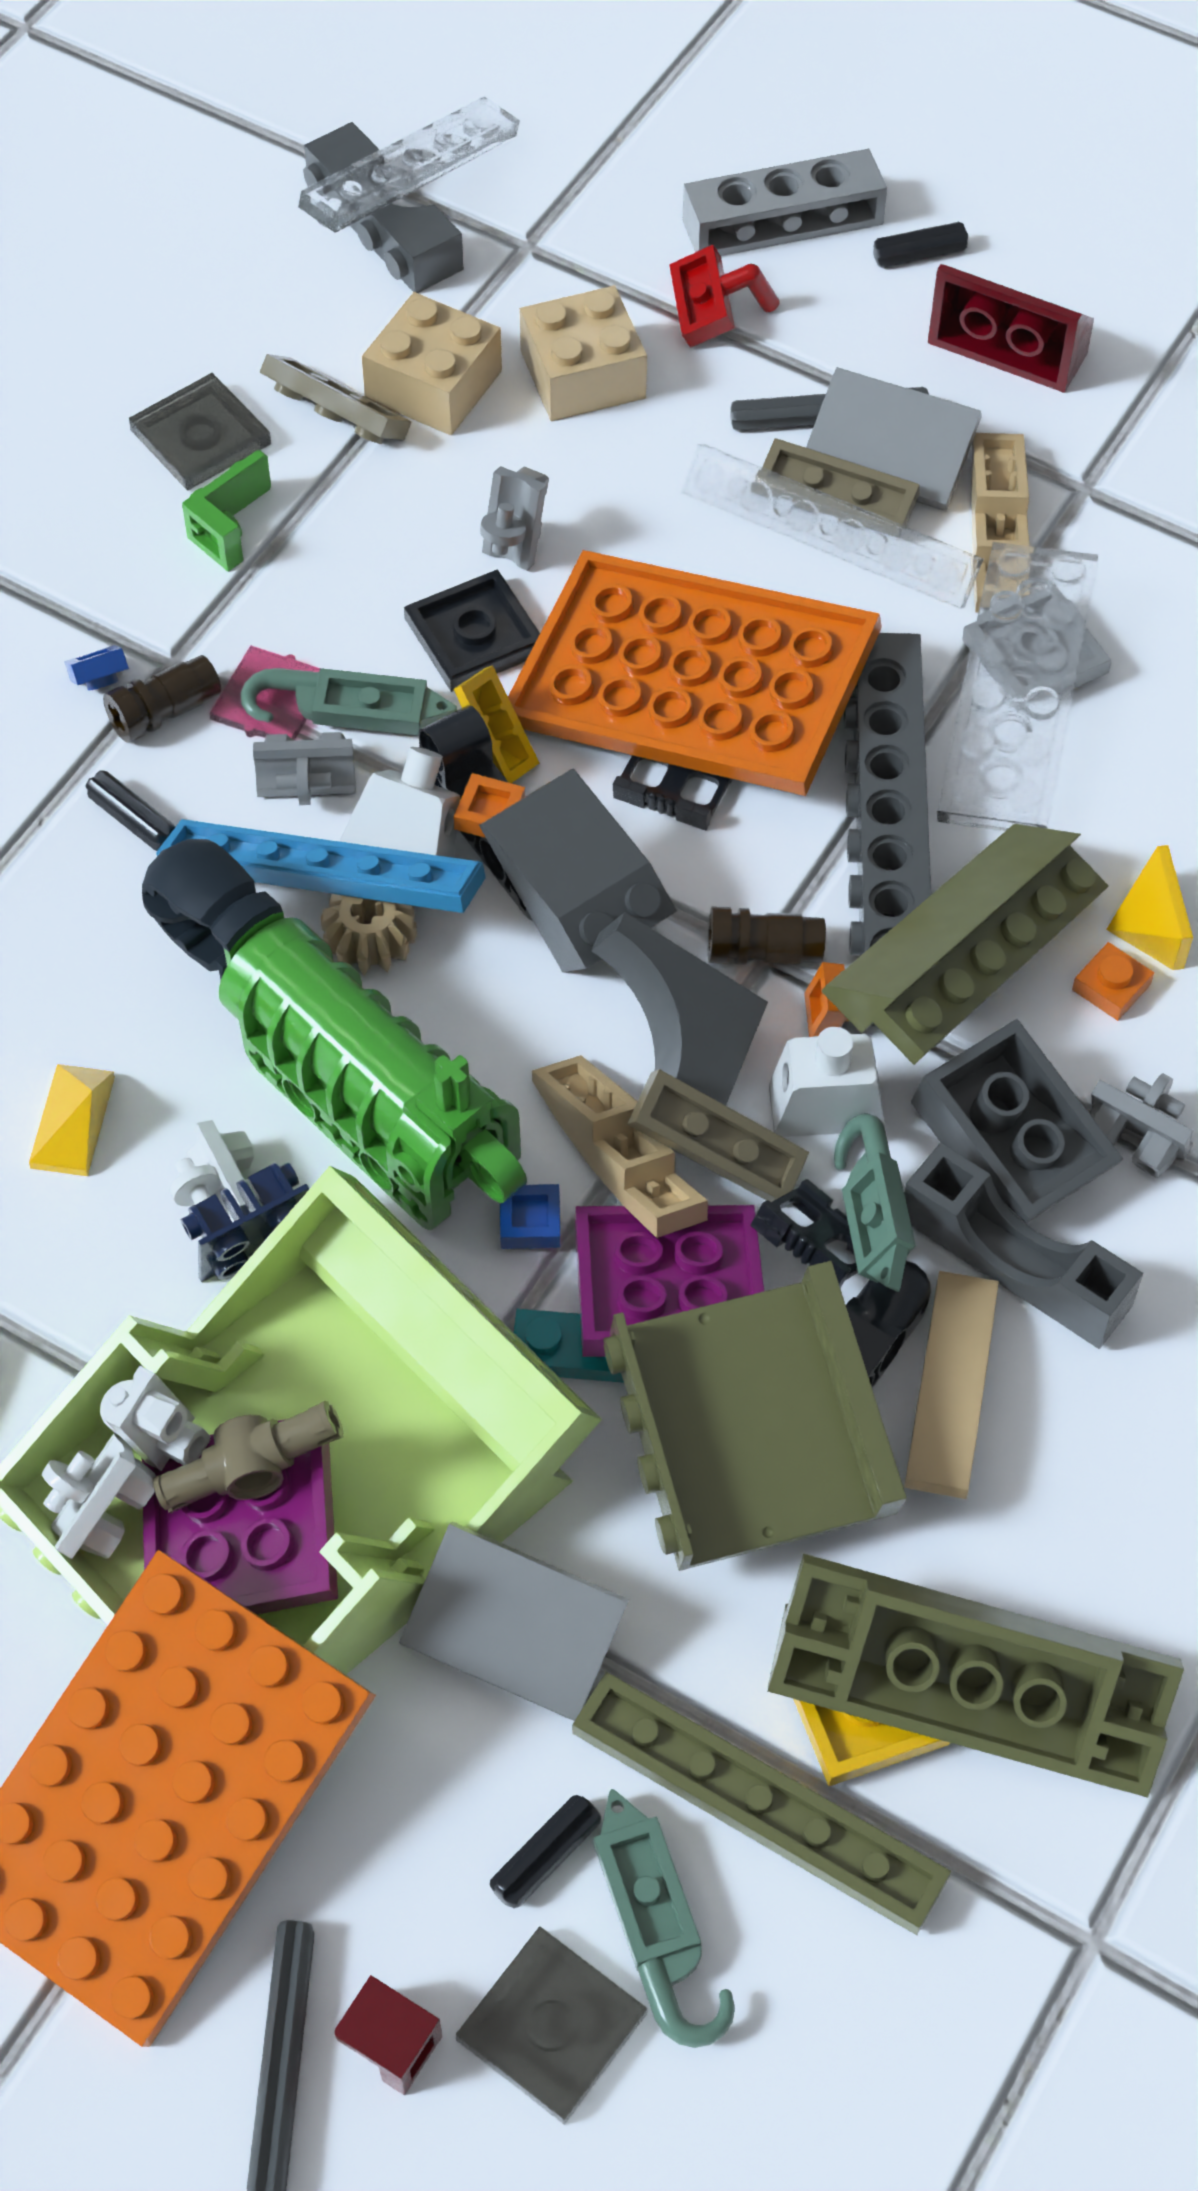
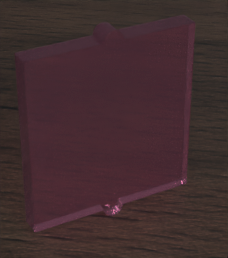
(279, 702)

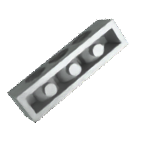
(785, 203)

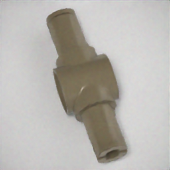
(248, 1457)

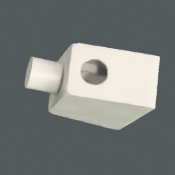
(406, 809)
(824, 1083)

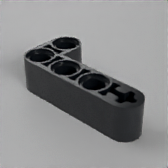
(465, 750)

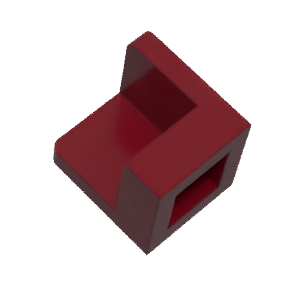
(389, 2033)

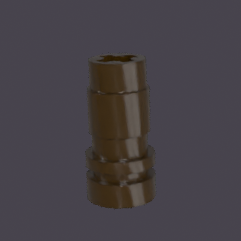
(161, 697)
(764, 937)

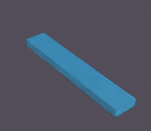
(343, 866)

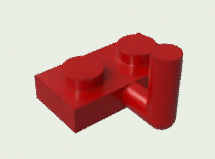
(704, 293)

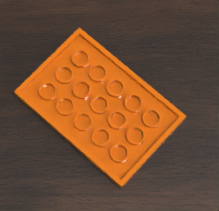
(694, 671)
(162, 1793)

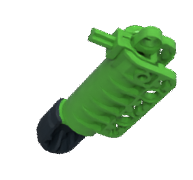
(334, 1046)

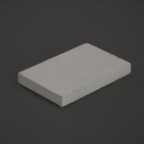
(896, 432)
(513, 1621)

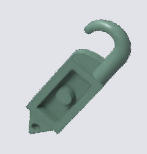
(351, 699)
(875, 1204)
(655, 1918)

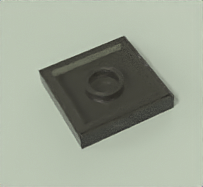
(199, 431)
(551, 2025)

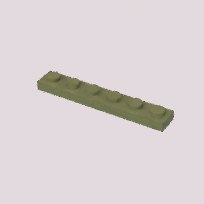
(762, 1803)

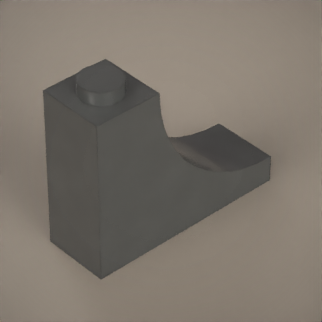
(694, 1012)

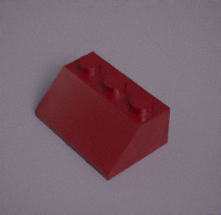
(1008, 328)

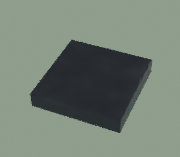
(472, 628)

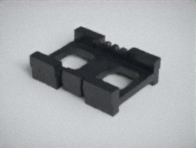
(667, 794)
(811, 1240)

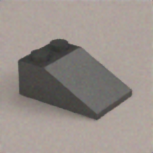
(574, 868)
(1016, 1121)

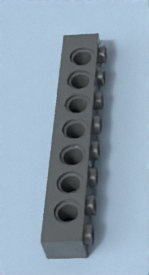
(887, 789)

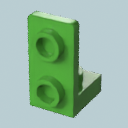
(212, 509)

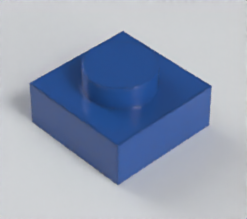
(97, 668)
(531, 1218)

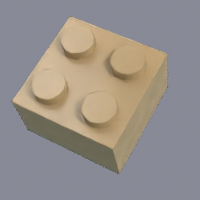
(583, 353)
(432, 363)

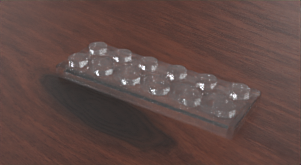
(1018, 688)

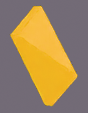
(510, 744)
(1155, 913)
(72, 1120)

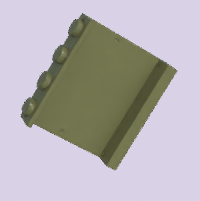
(755, 1421)

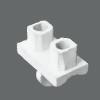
(213, 1166)
(153, 1420)
(86, 1490)

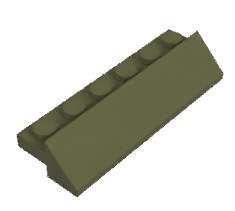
(967, 938)
(975, 1675)

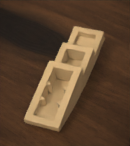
(997, 497)
(627, 1161)
(952, 1385)

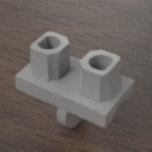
(514, 515)
(304, 766)
(1162, 1135)

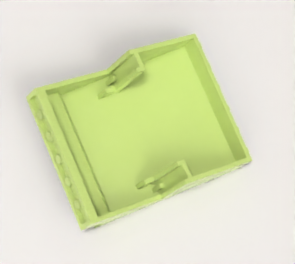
(431, 1394)

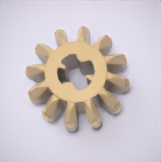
(368, 931)

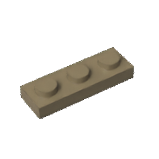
(334, 399)
(850, 482)
(717, 1137)

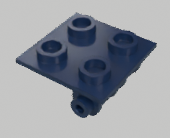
(229, 1244)

